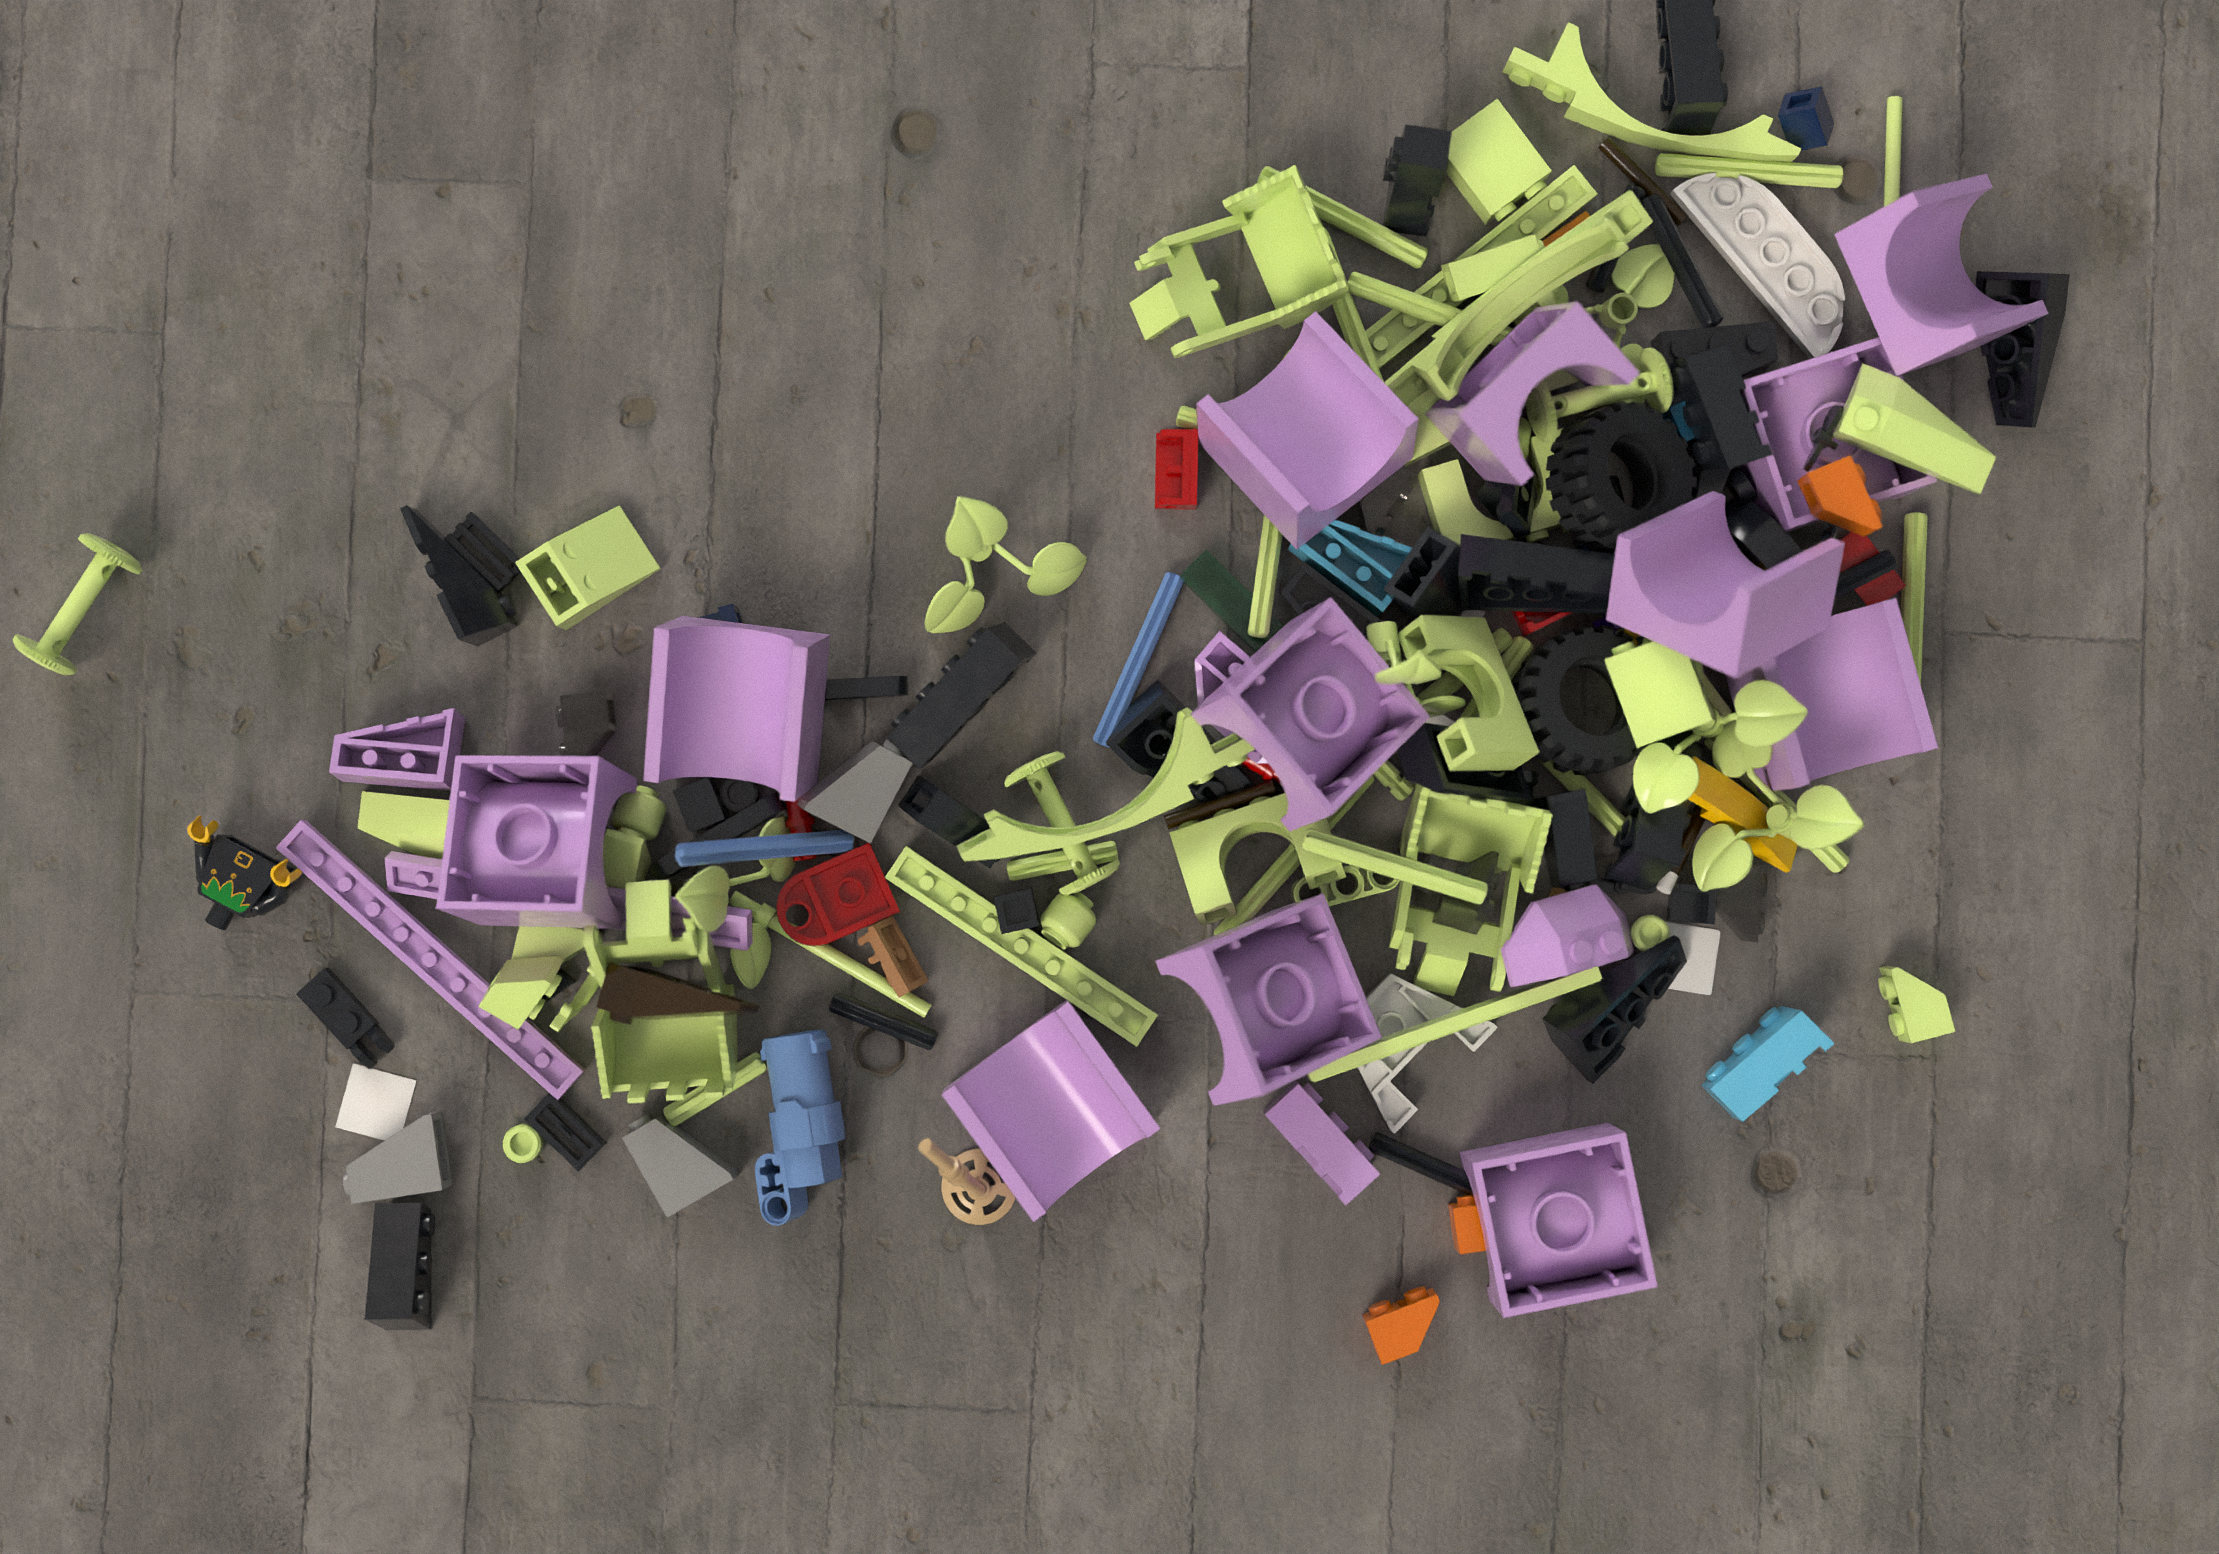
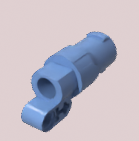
(802, 1125)

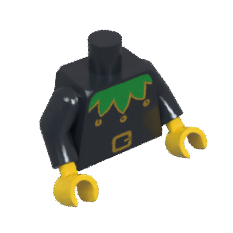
(237, 876)

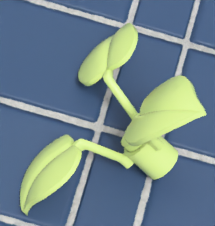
(1646, 283)
(972, 536)
(1417, 669)
(1763, 718)
(1818, 822)
(707, 902)

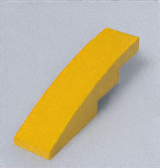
(1733, 805)

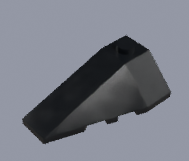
(2023, 358)
(468, 599)
(1146, 736)
(1598, 1017)

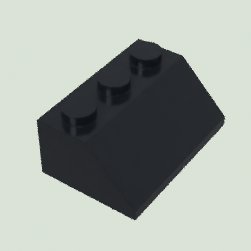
(1426, 765)

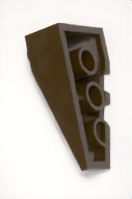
(652, 995)

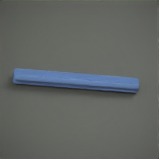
(1139, 656)
(763, 847)

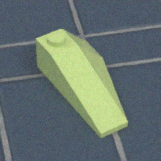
(1904, 427)
(406, 821)

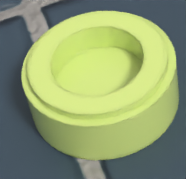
(1648, 932)
(522, 1143)

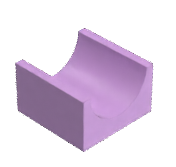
(1916, 282)
(1488, 405)
(1790, 410)
(1310, 434)
(1700, 596)
(1857, 695)
(736, 704)
(1316, 711)
(530, 841)
(1277, 997)
(1048, 1108)
(1560, 1219)

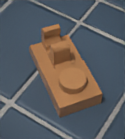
(895, 955)

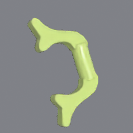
(580, 1000)

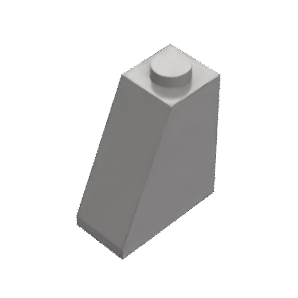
(859, 790)
(675, 1163)
(402, 1165)

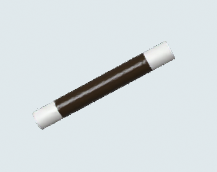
(1689, 837)

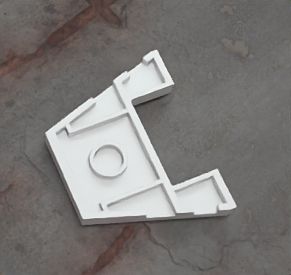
(1395, 1008)

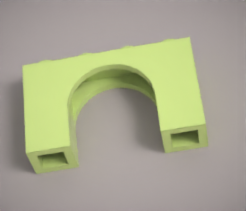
(1486, 268)
(1455, 514)
(1468, 650)
(1206, 844)

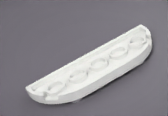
(1769, 255)

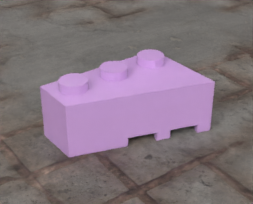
(401, 754)
(1322, 1141)

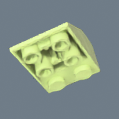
(587, 567)

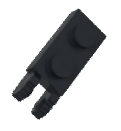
(344, 1016)

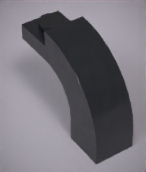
(1759, 535)

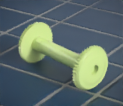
(1656, 386)
(77, 604)
(1059, 816)

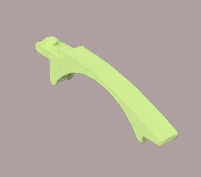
(1570, 80)
(1455, 346)
(1187, 762)

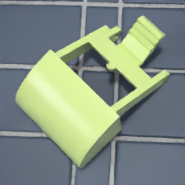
(1287, 250)
(1464, 831)
(661, 1051)

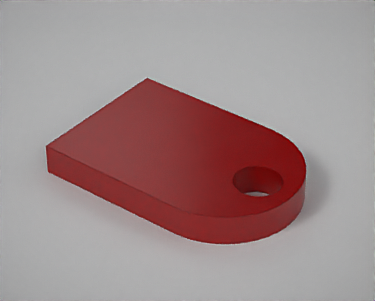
(838, 896)

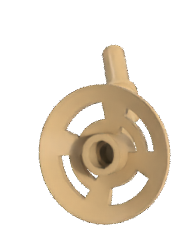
(959, 1178)

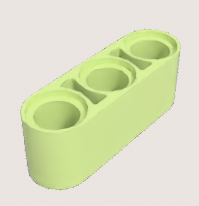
(1364, 886)

